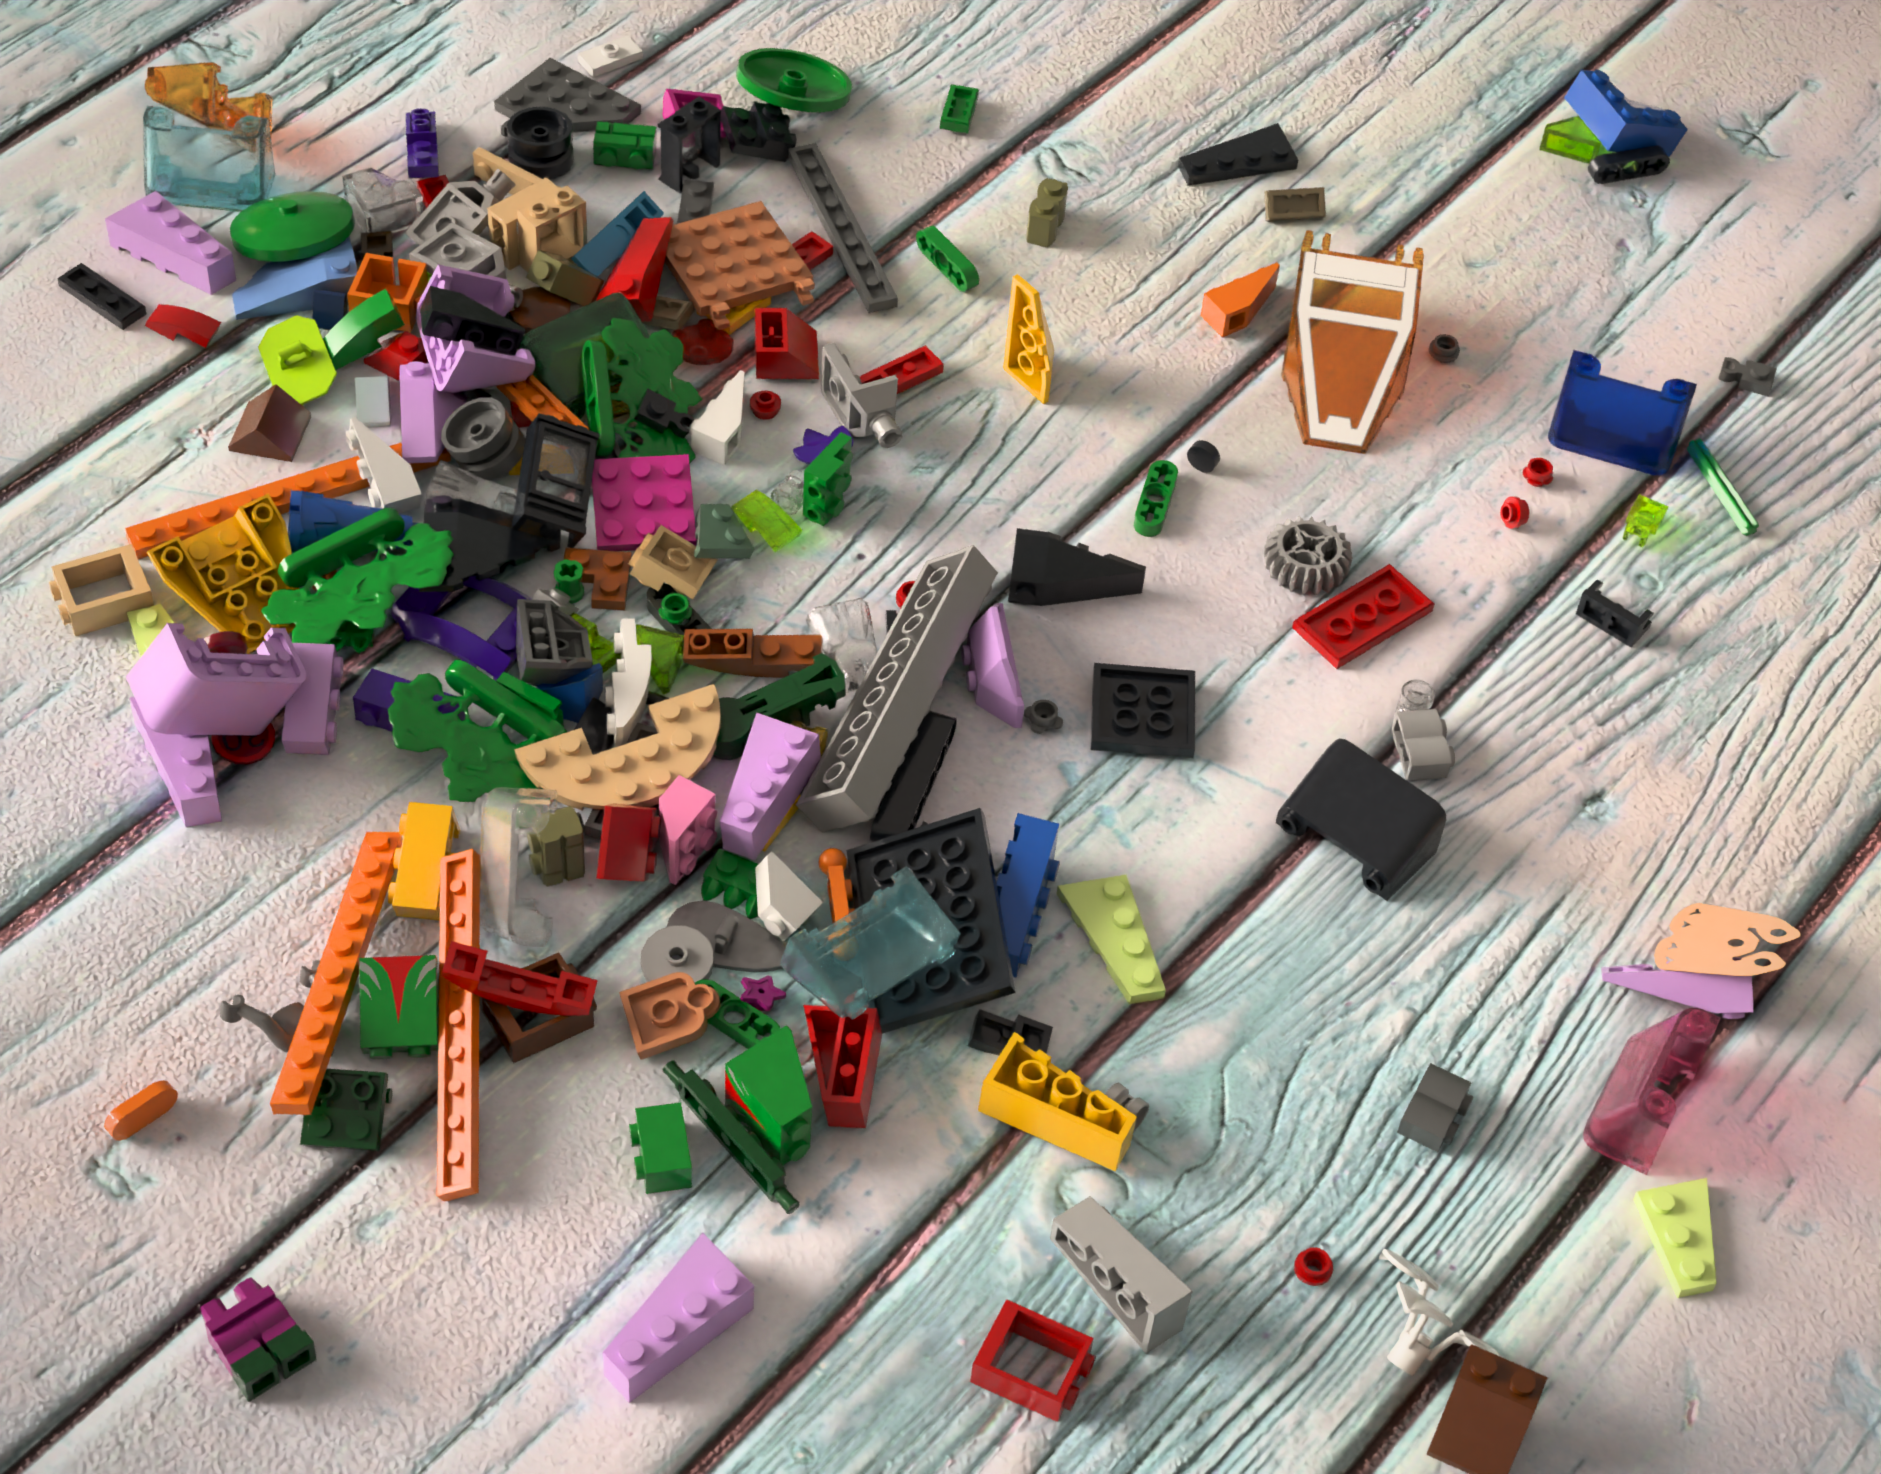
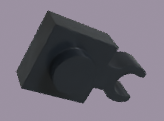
(659, 414)

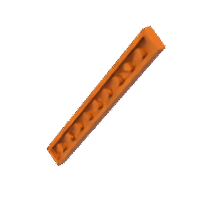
(328, 480)
(336, 976)
(458, 1034)

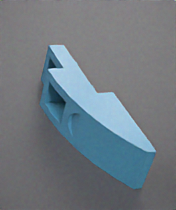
(614, 237)

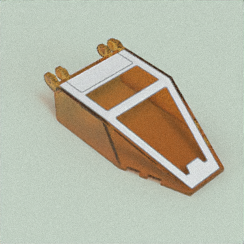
(1349, 342)

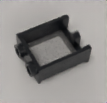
(686, 136)

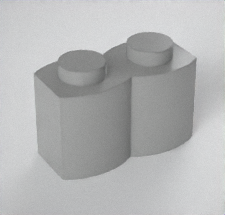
(1422, 744)

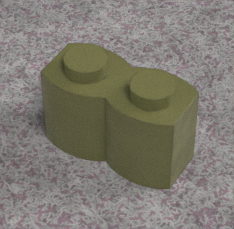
(1046, 212)

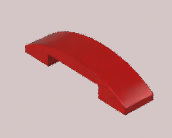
(516, 986)

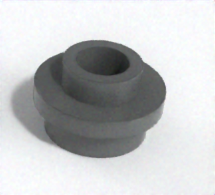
(1444, 348)

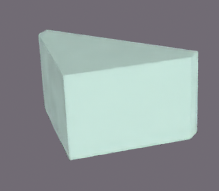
(373, 400)

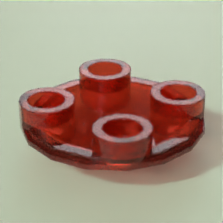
(704, 343)

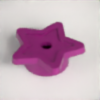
(761, 993)

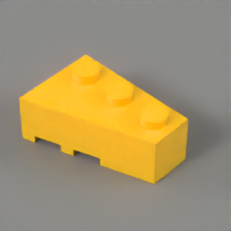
(426, 838)

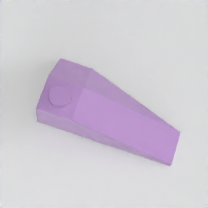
(423, 413)
(1705, 991)

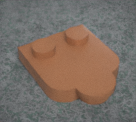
(668, 1012)

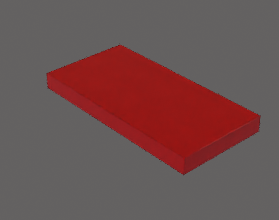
(1363, 616)

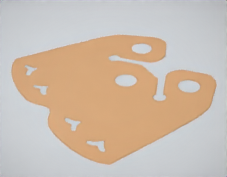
(1705, 945)

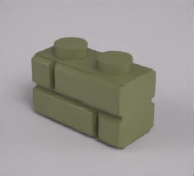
(558, 848)

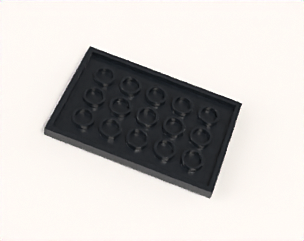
(958, 872)

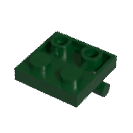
(348, 1111)

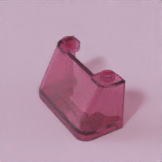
(1630, 1111)

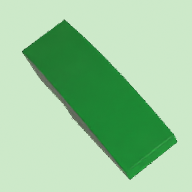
(360, 329)

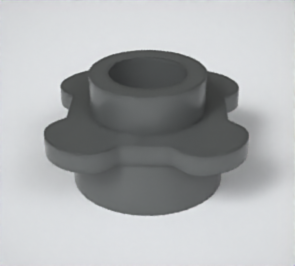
(1043, 716)

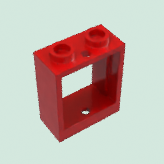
(1043, 1331)

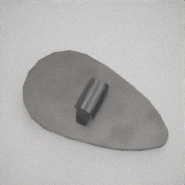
(735, 939)

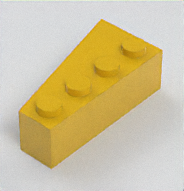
(1055, 1105)

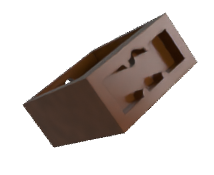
(524, 1044)

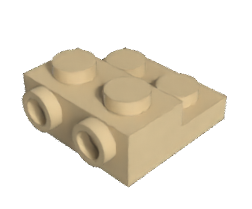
(670, 560)

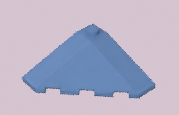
(291, 284)

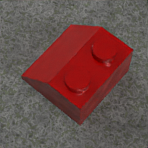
(628, 843)

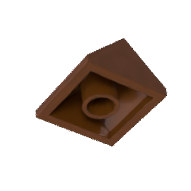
(271, 426)

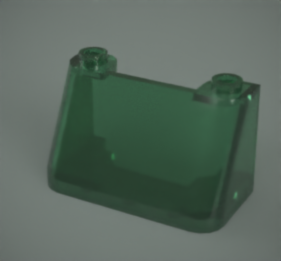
(560, 344)

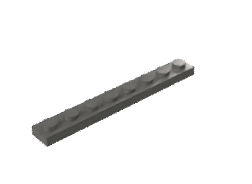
(842, 228)

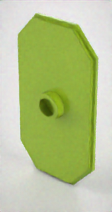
(298, 359)

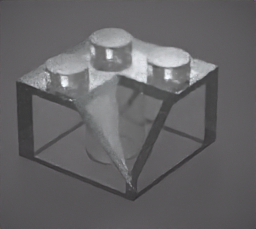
(381, 201)

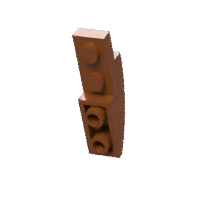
(750, 654)

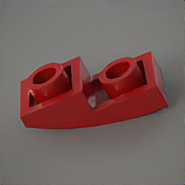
(176, 320)

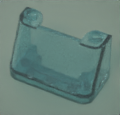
(207, 164)
(871, 947)

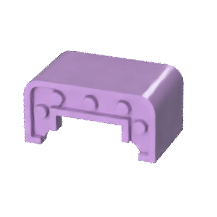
(208, 693)

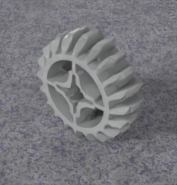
(1309, 547)

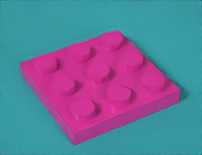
(639, 497)

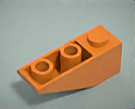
(1237, 302)

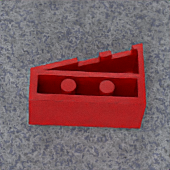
(845, 1062)

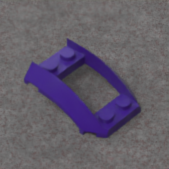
(494, 656)

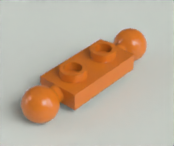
(833, 863)

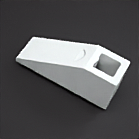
(720, 427)
(387, 472)

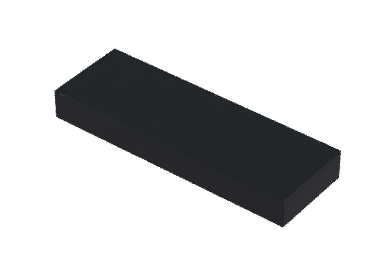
(102, 296)

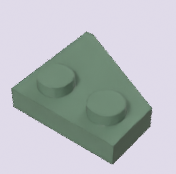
(720, 534)

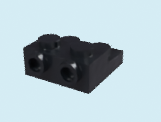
(758, 132)

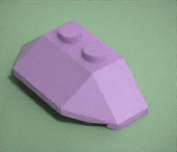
(993, 667)

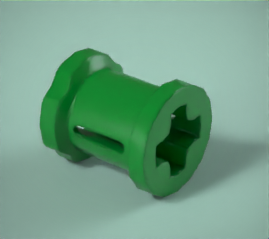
(568, 577)

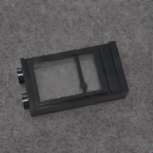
(556, 477)

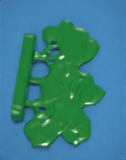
(649, 367)
(356, 591)
(477, 755)

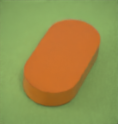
(140, 1110)

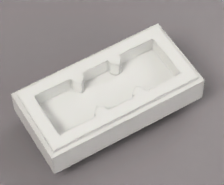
(610, 56)

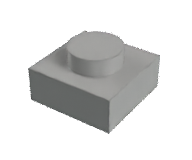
(558, 597)

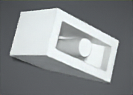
(782, 897)

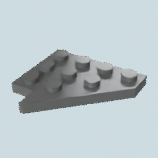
(570, 92)

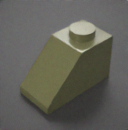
(564, 278)

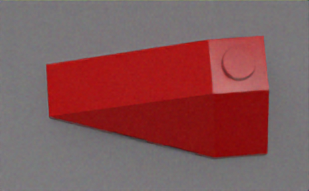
(641, 266)

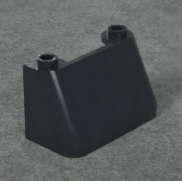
(1367, 815)

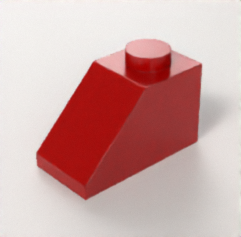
(395, 352)

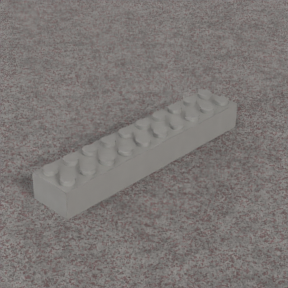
(897, 690)

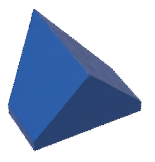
(576, 691)

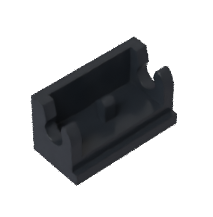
(1611, 616)

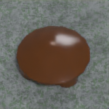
(539, 308)

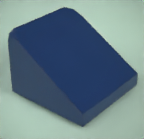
(328, 308)

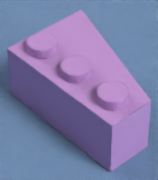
(313, 707)

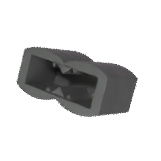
(1434, 1108)

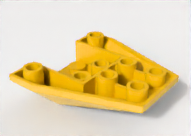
(230, 569)

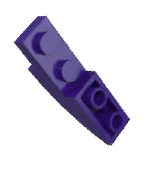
(422, 144)

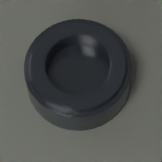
(1203, 456)

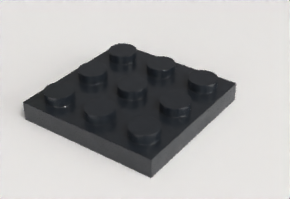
(1143, 710)

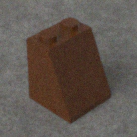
(1486, 1414)

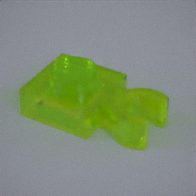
(1644, 519)

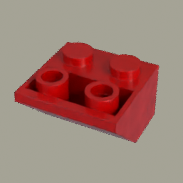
(784, 346)

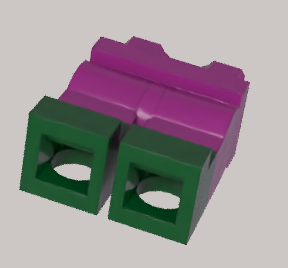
(256, 1338)

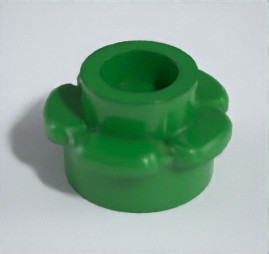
(675, 608)

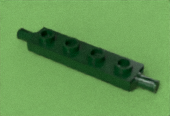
(725, 1126)

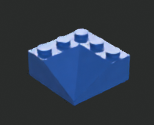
(1619, 121)

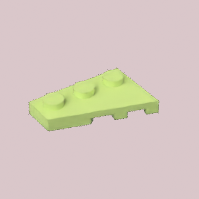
(1681, 1233)

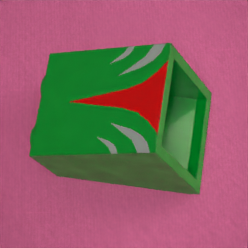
(399, 1005)
(772, 1096)

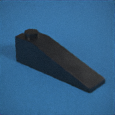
(1058, 573)

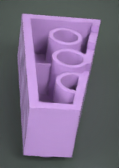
(172, 241)
(186, 768)
(767, 783)
(678, 1319)

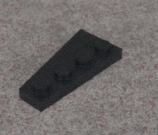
(1240, 157)

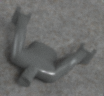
(279, 1027)

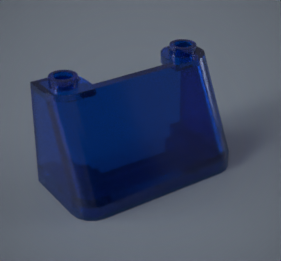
(1618, 418)

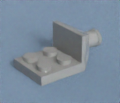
(463, 204)
(465, 251)
(857, 406)

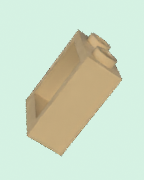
(543, 212)
(504, 219)
(94, 568)

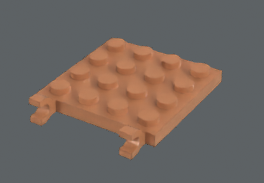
(735, 261)

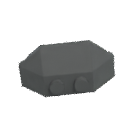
(549, 643)

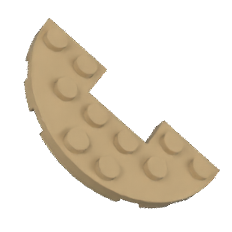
(634, 771)

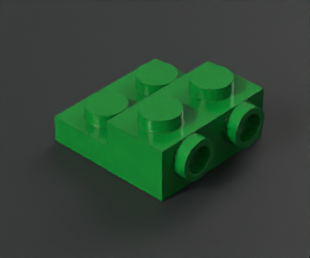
(827, 480)

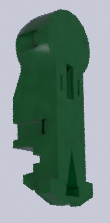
(783, 700)

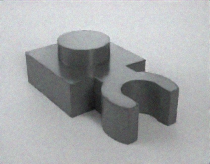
(1752, 376)

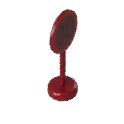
(238, 748)

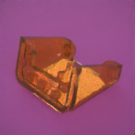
(200, 98)

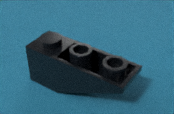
(458, 318)

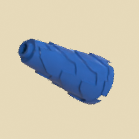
(317, 517)

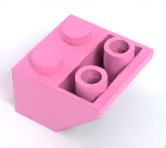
(686, 826)

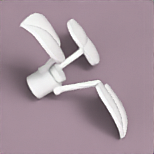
(1413, 1343)

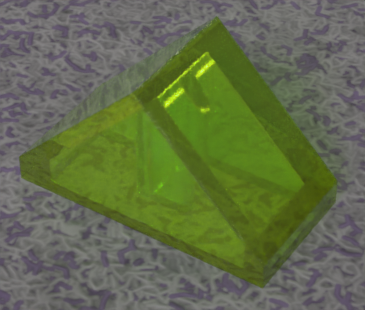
(1571, 140)
(665, 654)

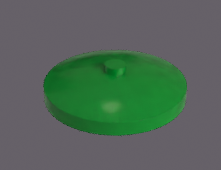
(793, 80)
(292, 226)

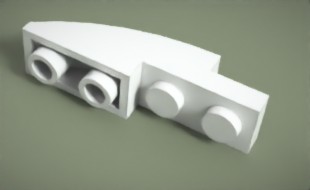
(628, 684)

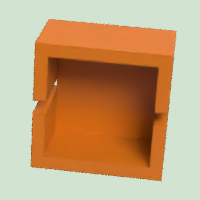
(379, 273)

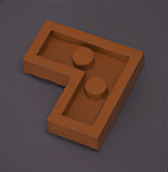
(609, 574)

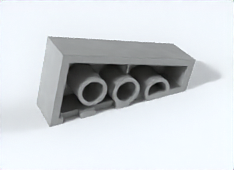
(1122, 1273)

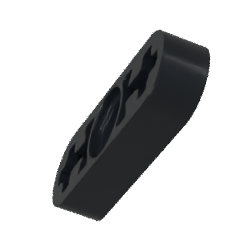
(1610, 166)

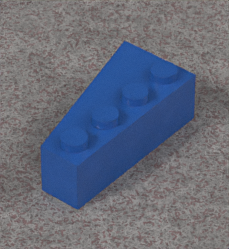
(1024, 883)

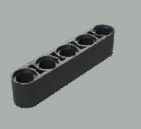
(914, 777)

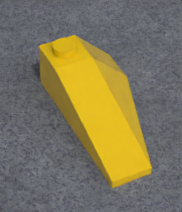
(1028, 341)

